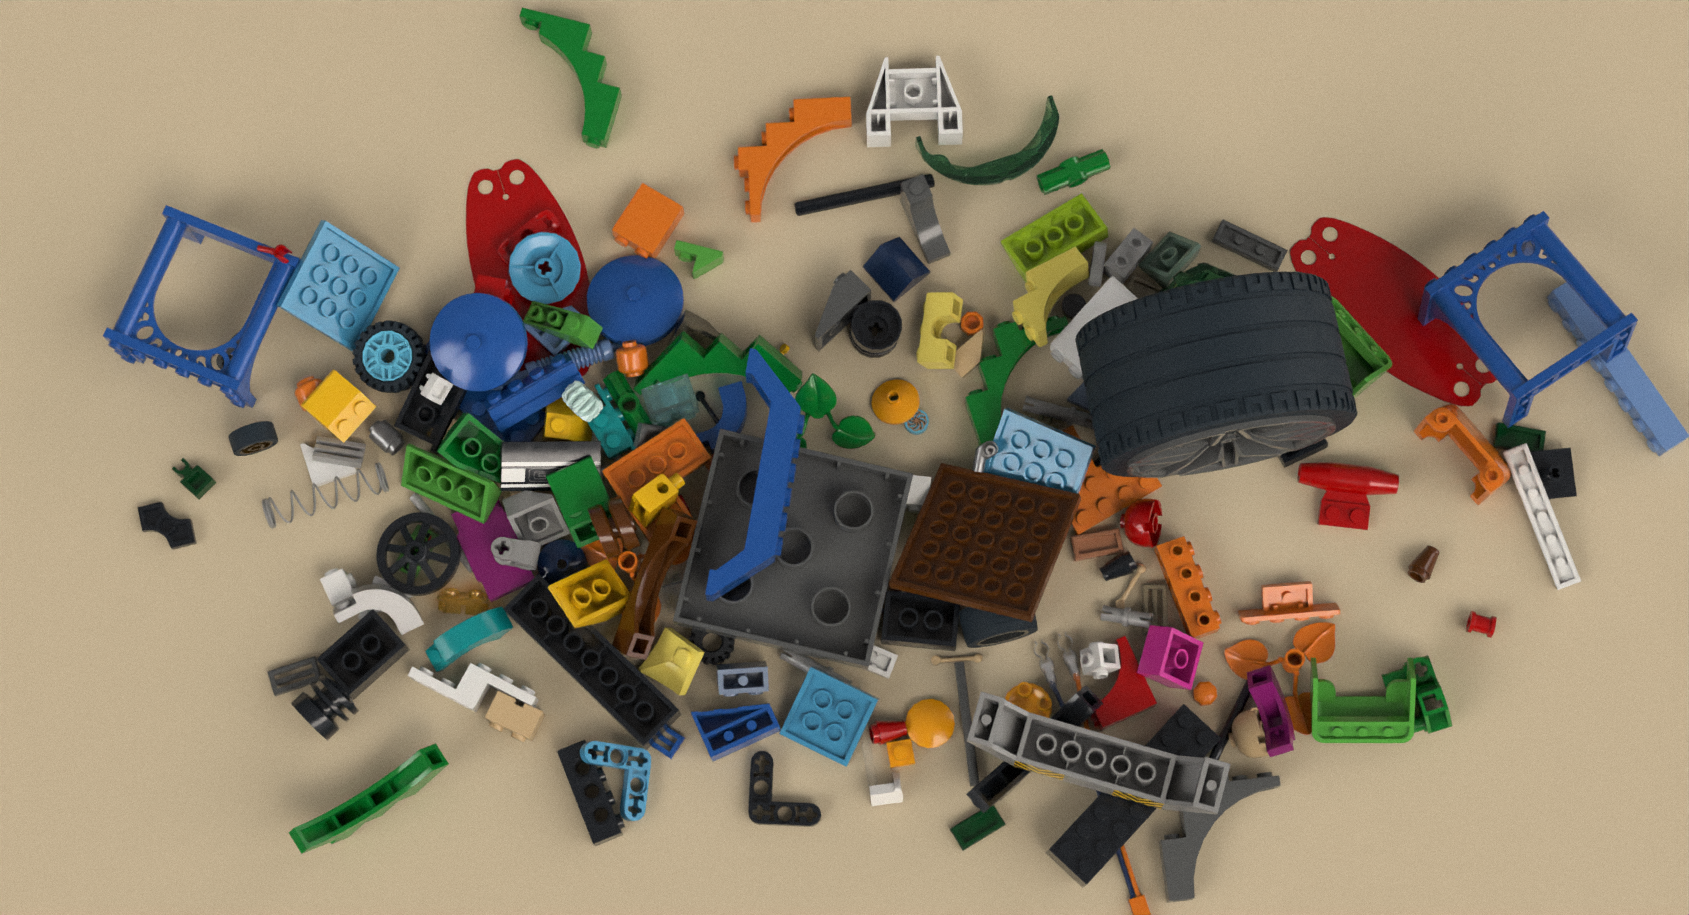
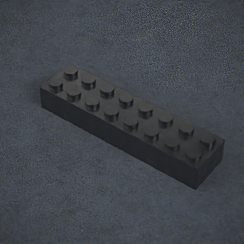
(593, 664)
(1112, 819)

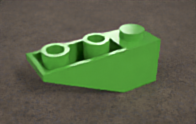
(564, 324)

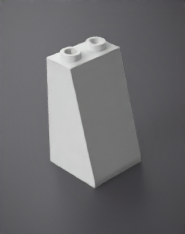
(1108, 297)

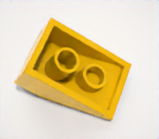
(591, 595)

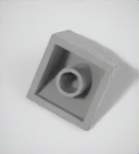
(535, 517)

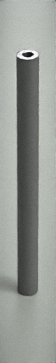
(966, 722)

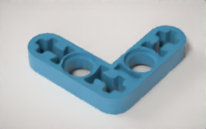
(631, 771)

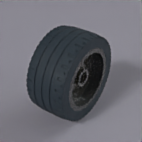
(988, 628)

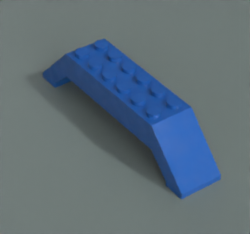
(772, 482)

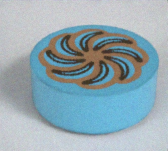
(918, 423)

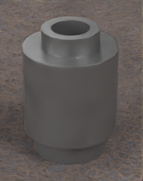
(386, 437)

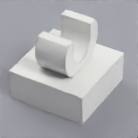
(436, 388)

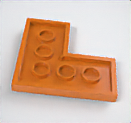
(667, 453)
(1106, 493)

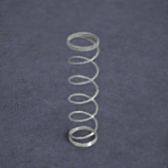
(266, 504)

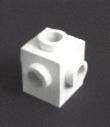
(1099, 659)

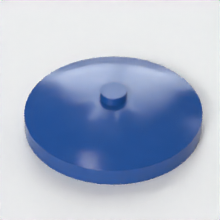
(635, 300)
(478, 342)

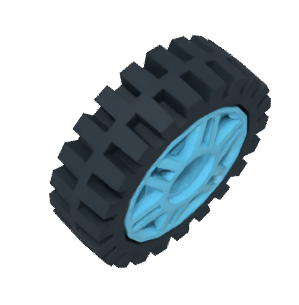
(372, 351)

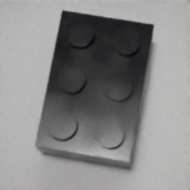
(919, 622)
(363, 654)

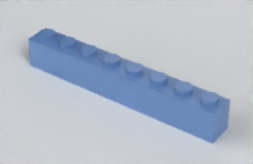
(1621, 375)

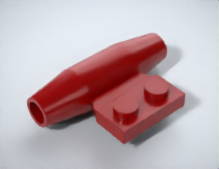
(1346, 491)

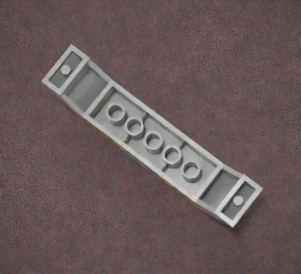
(1097, 759)

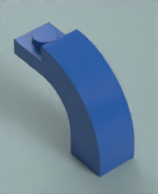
(733, 414)

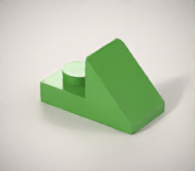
(704, 257)

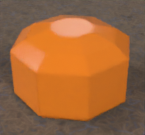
(971, 323)
(1204, 693)

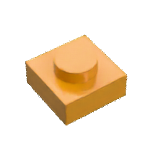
(900, 753)

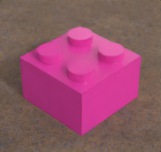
(1170, 657)

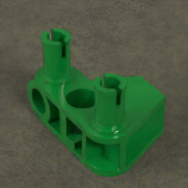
(1426, 688)

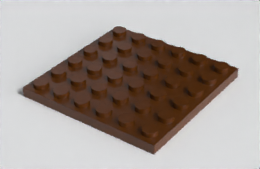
(985, 542)

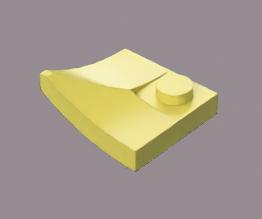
(673, 661)

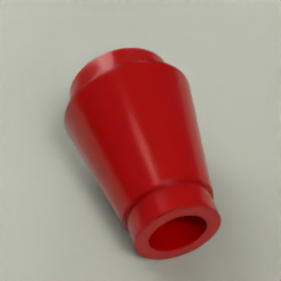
(886, 731)

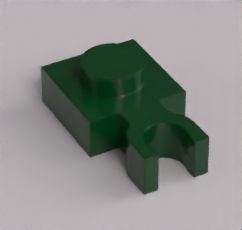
(195, 479)

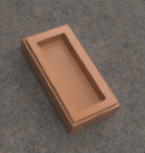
(1096, 544)

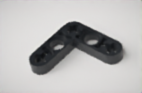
(766, 799)

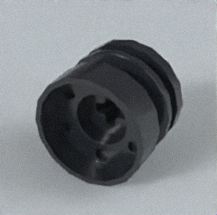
(888, 324)
(325, 706)

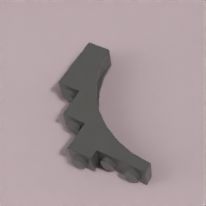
(1180, 854)

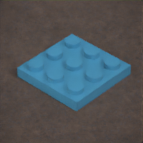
(829, 716)

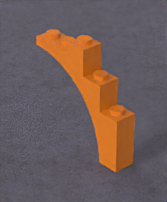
(807, 120)

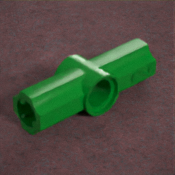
(1073, 172)
(623, 393)

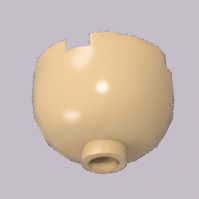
(1249, 734)

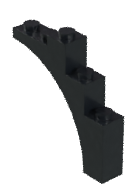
(1007, 777)

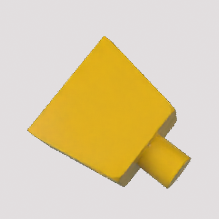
(650, 499)

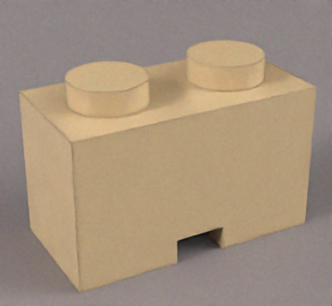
(507, 715)

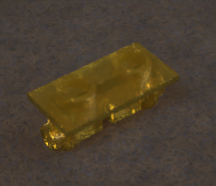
(454, 599)

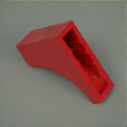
(1129, 694)

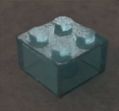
(671, 401)

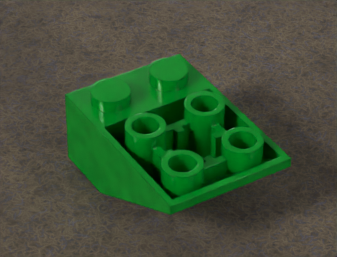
(575, 490)

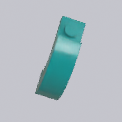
(468, 635)

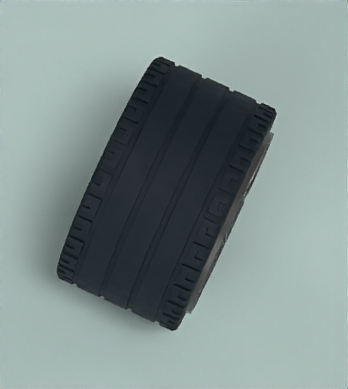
(1215, 375)

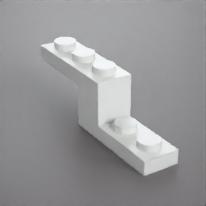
(473, 686)

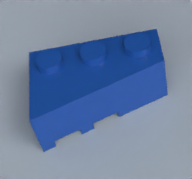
(735, 728)

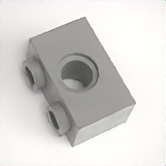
(1127, 256)

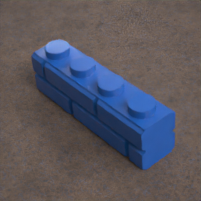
(532, 393)

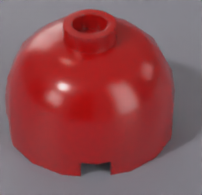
(1141, 522)

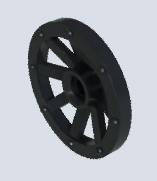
(422, 557)

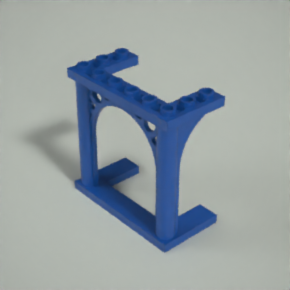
(1534, 234)
(236, 373)

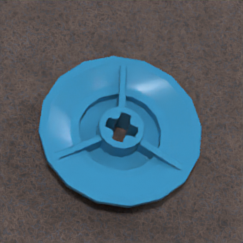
(561, 259)

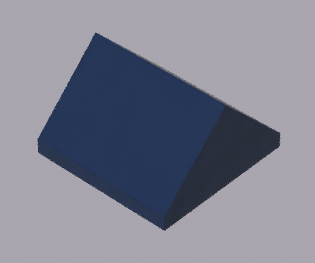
(895, 268)

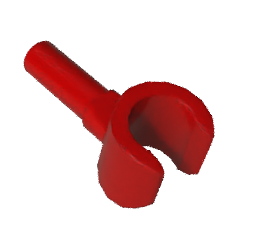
(278, 252)

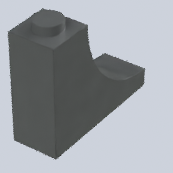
(920, 211)

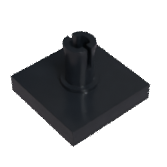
(1556, 472)

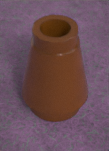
(1423, 564)

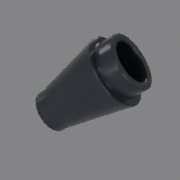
(1119, 566)

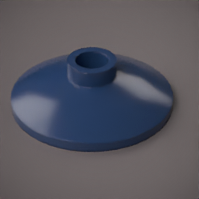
(553, 553)

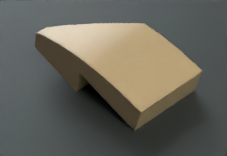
(969, 354)

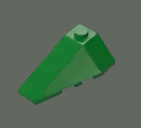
(472, 448)

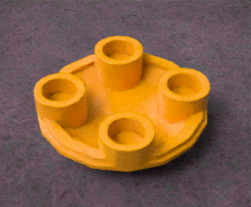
(1031, 698)
(930, 723)

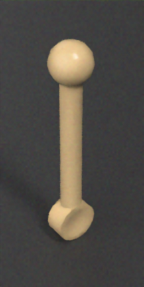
(1120, 603)
(936, 660)

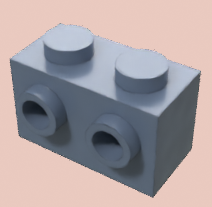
(742, 678)

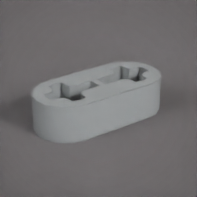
(1097, 264)

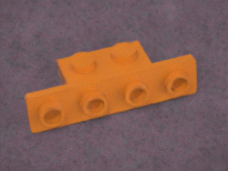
(1288, 602)

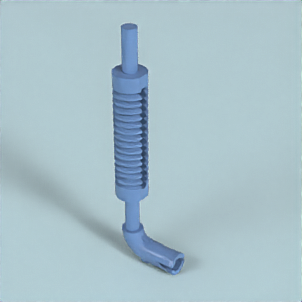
(581, 357)

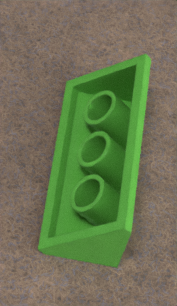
(448, 484)

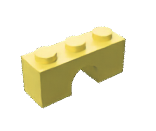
(939, 311)

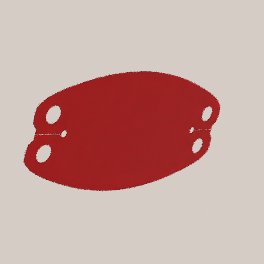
(494, 219)
(1384, 295)

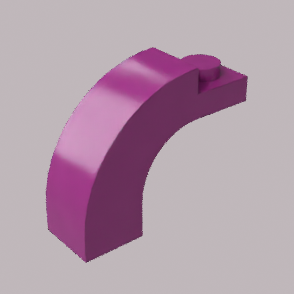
(1272, 709)

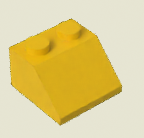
(338, 406)

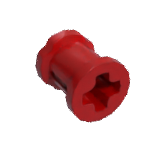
(1481, 624)

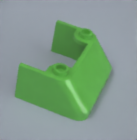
(1363, 355)
(1363, 717)

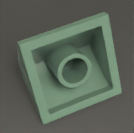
(1169, 257)

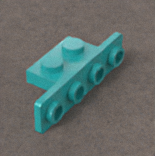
(609, 427)

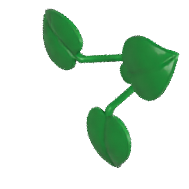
(818, 400)

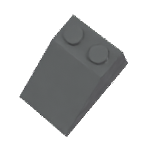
(842, 303)

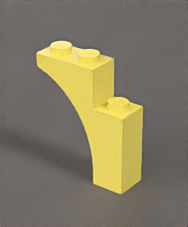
(1044, 288)

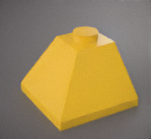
(564, 424)

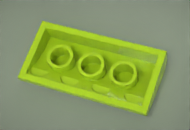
(1054, 233)

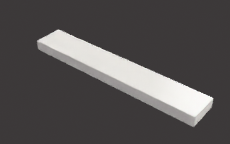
(1542, 516)

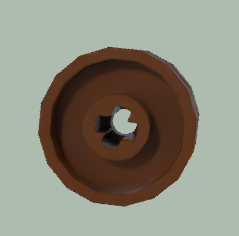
(613, 527)

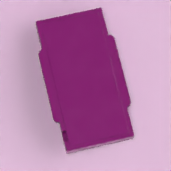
(476, 543)

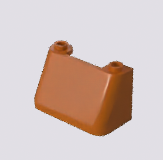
(1491, 465)

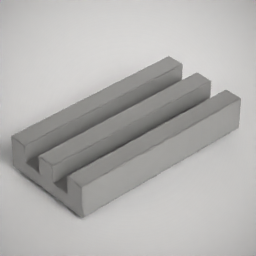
(339, 450)

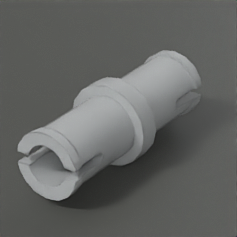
(1126, 616)

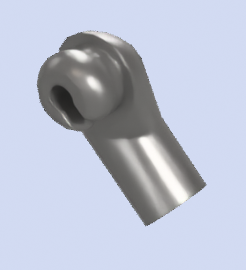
(983, 453)

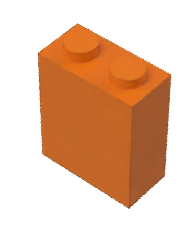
(647, 222)

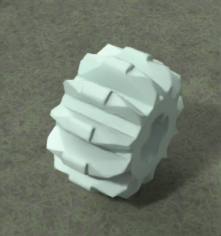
(582, 401)

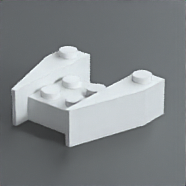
(913, 96)

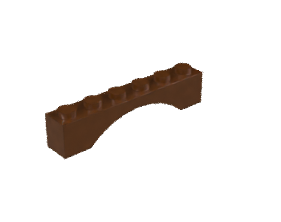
(668, 539)

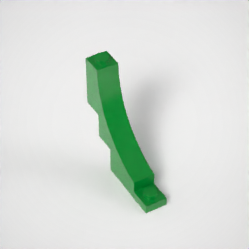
(571, 42)
(721, 356)

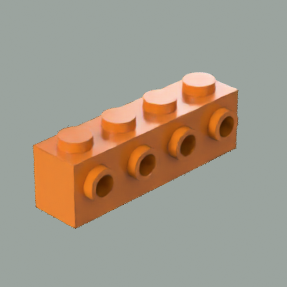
(1187, 588)

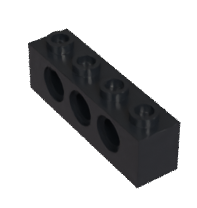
(599, 831)

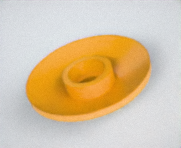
(899, 410)

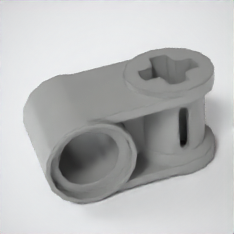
(520, 553)

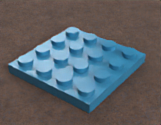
(338, 285)
(1039, 453)

